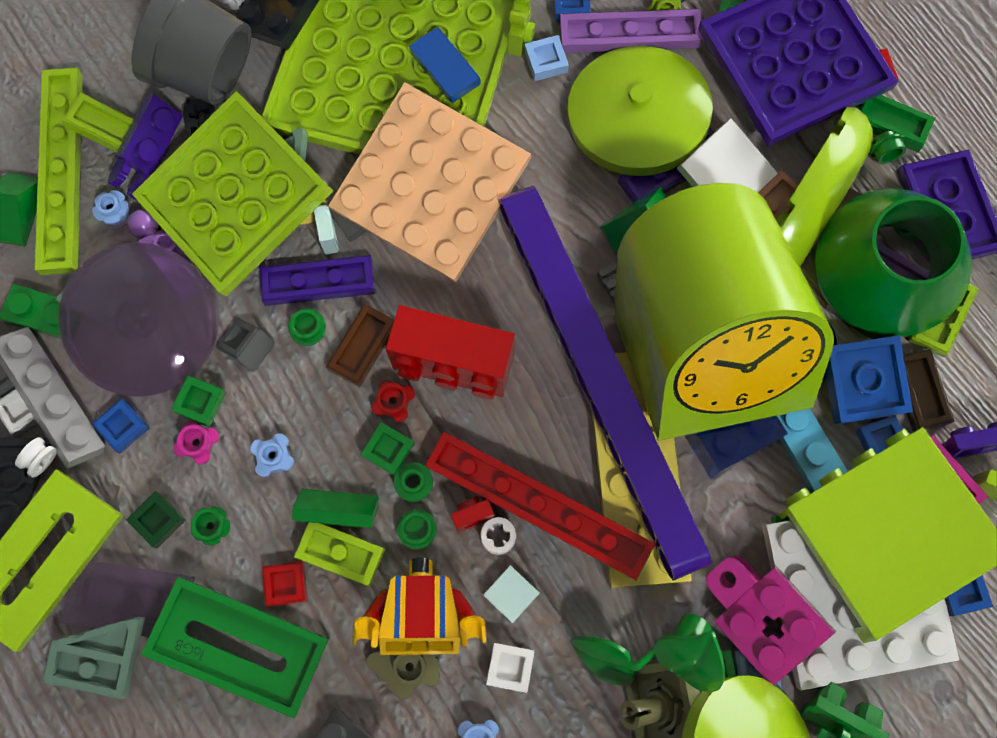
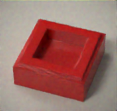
(284, 584)

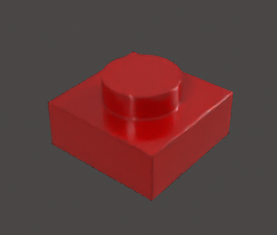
(471, 514)

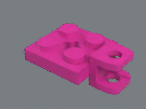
(771, 596)

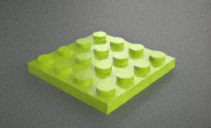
(231, 193)

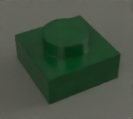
(156, 520)

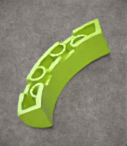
(826, 182)

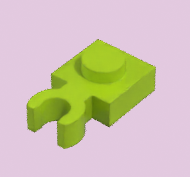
(521, 29)

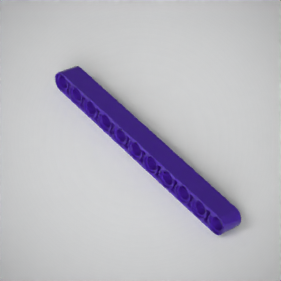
(605, 385)

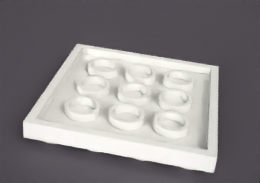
(844, 657)

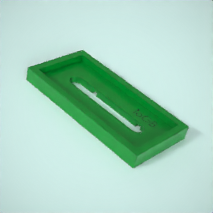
(272, 689)

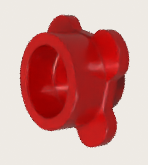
(393, 390)

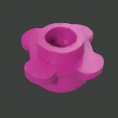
(191, 432)

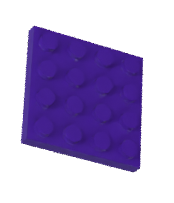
(796, 61)

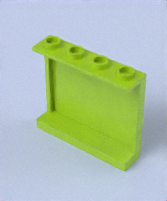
(895, 532)

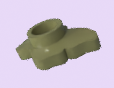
(399, 678)

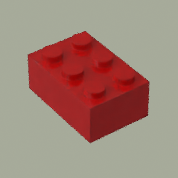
(450, 352)

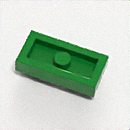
(31, 309)

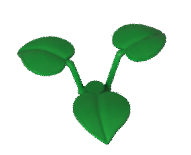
(688, 653)

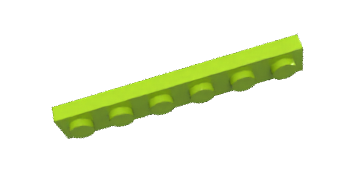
(58, 175)

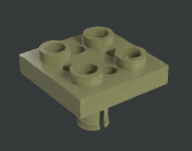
(657, 703)

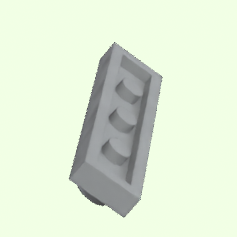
(48, 398)

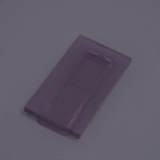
(117, 593)

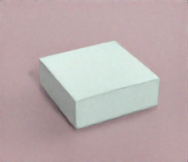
(326, 230)
(511, 594)

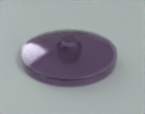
(138, 319)

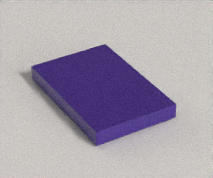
(957, 184)

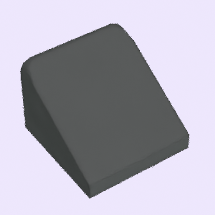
(246, 344)

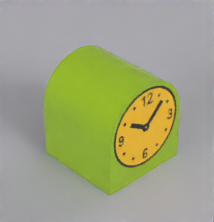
(717, 313)

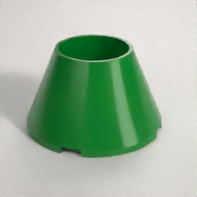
(863, 286)

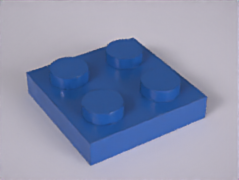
(868, 380)

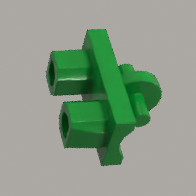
(834, 721)

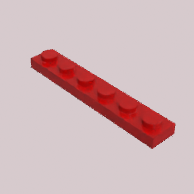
(541, 506)

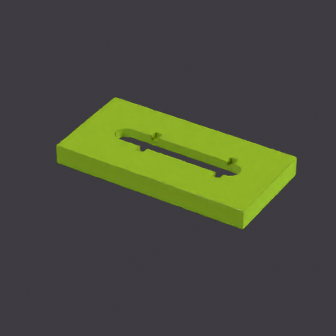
(91, 527)

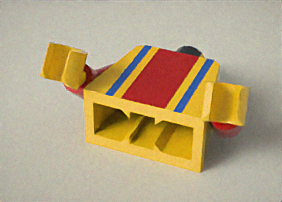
(419, 615)

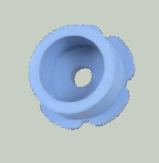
(117, 213)

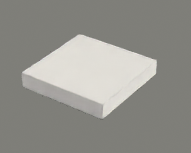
(727, 158)

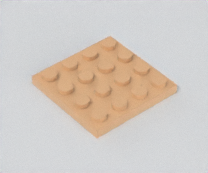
(430, 181)

